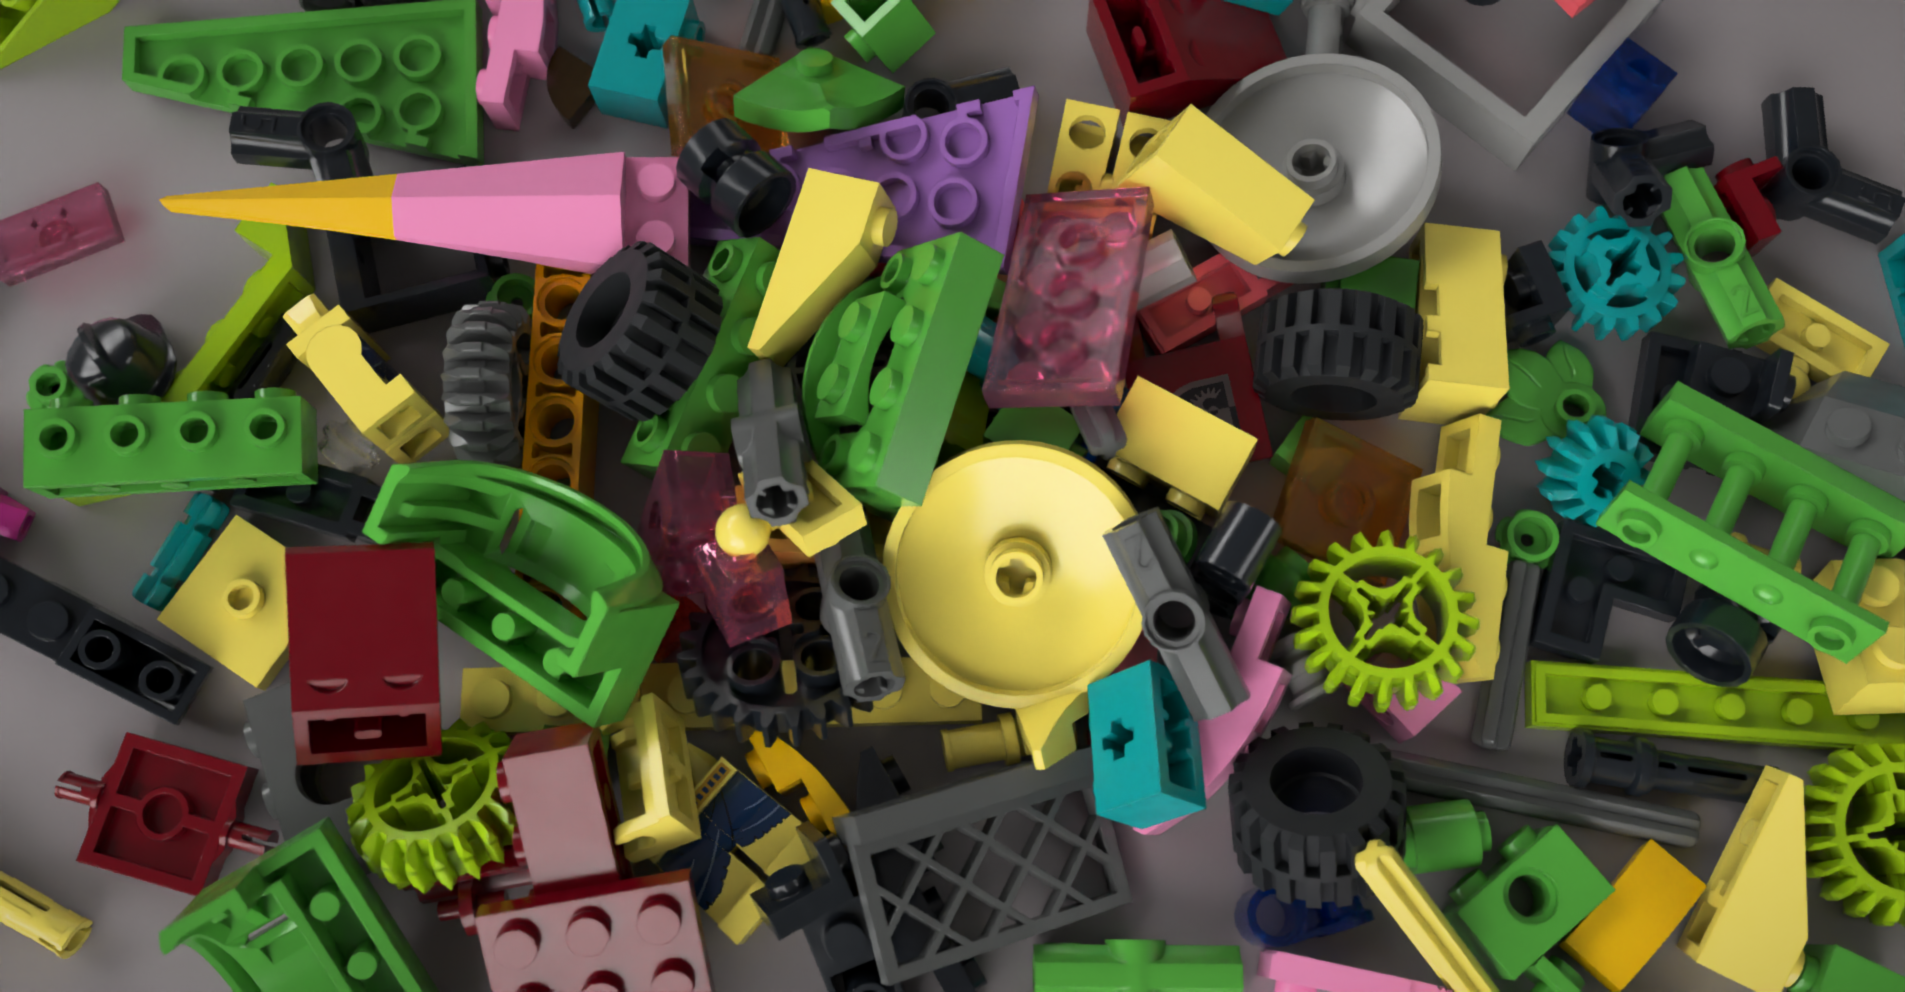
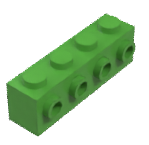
(704, 413)
(170, 445)

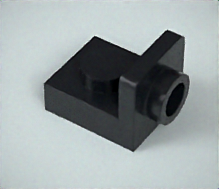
(1536, 293)
(1742, 381)
(806, 891)

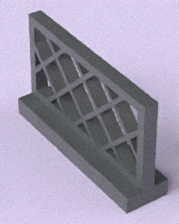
(956, 807)

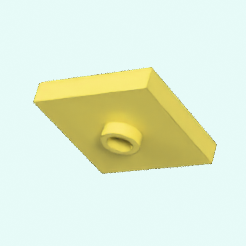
(237, 604)

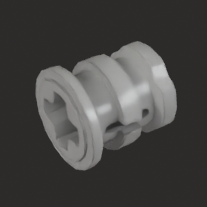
(1305, 687)

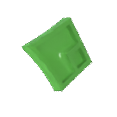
(818, 94)

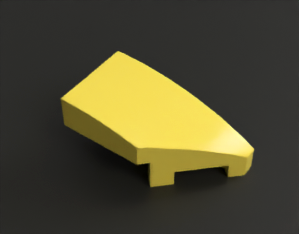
(1048, 727)

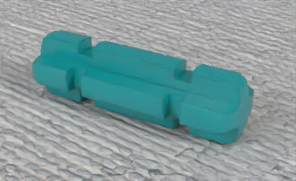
(180, 551)

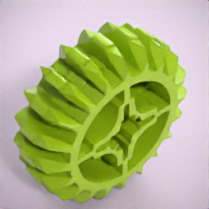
(1403, 638)
(1879, 782)
(406, 831)

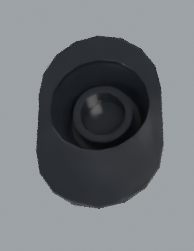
(121, 359)

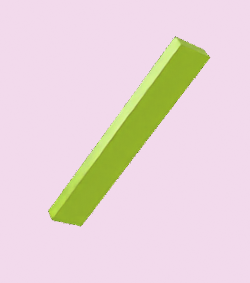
(1685, 708)

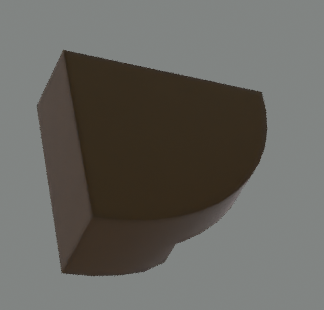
(568, 86)

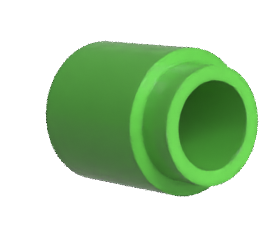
(1445, 836)

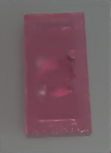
(57, 233)

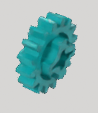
(1641, 282)

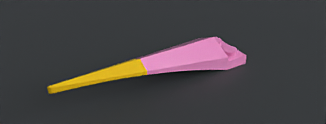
(534, 211)

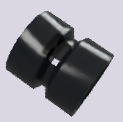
(735, 177)
(1719, 639)

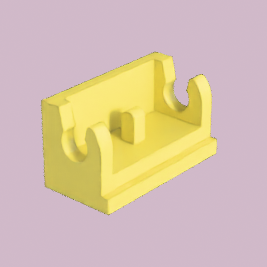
(653, 780)

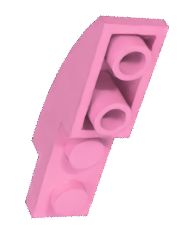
(521, 46)
(1256, 630)

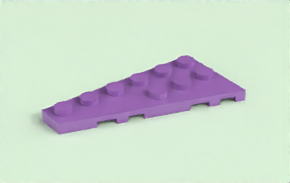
(939, 172)

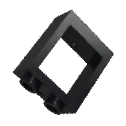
(373, 311)

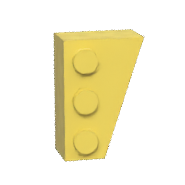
(1463, 323)

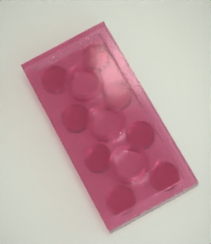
(1070, 300)

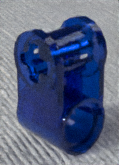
(1299, 922)

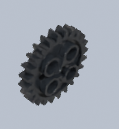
(747, 680)

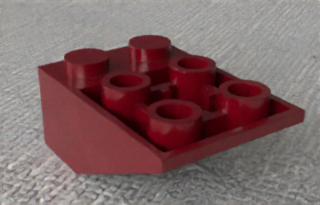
(1177, 51)
(363, 652)

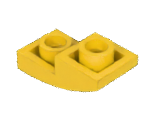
(791, 771)
(1636, 919)

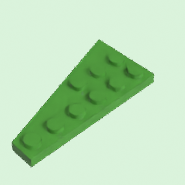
(395, 67)

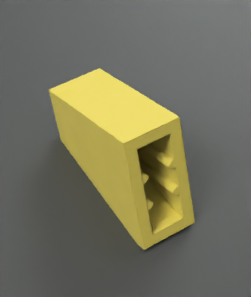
(1219, 189)

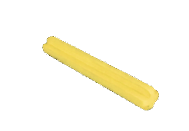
(1421, 919)

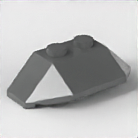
(1852, 425)

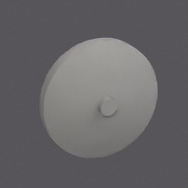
(1351, 142)

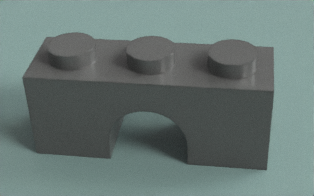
(291, 790)

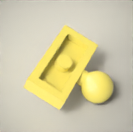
(1820, 339)
(821, 524)

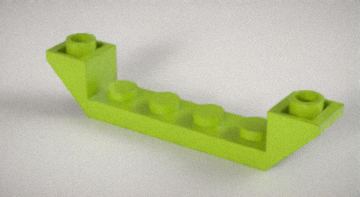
(235, 338)

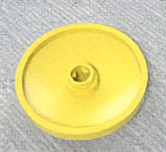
(1009, 575)

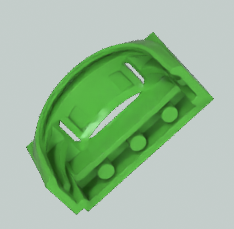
(936, 308)
(559, 541)
(333, 928)

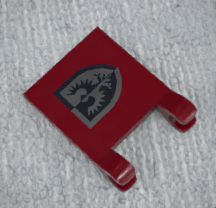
(1210, 375)

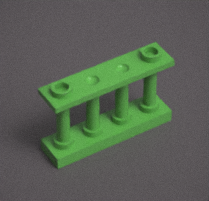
(1783, 476)

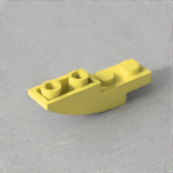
(1456, 514)

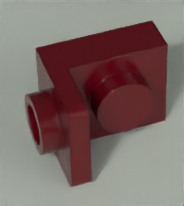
(1740, 194)

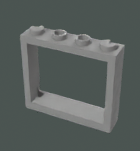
(1469, 103)

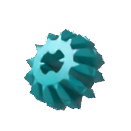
(1591, 467)

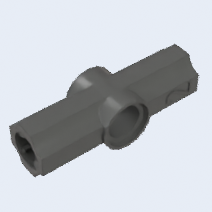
(771, 443)
(859, 629)
(1194, 653)

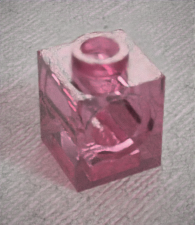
(743, 592)

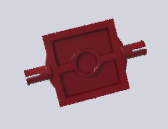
(166, 814)

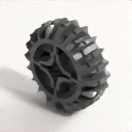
(487, 382)

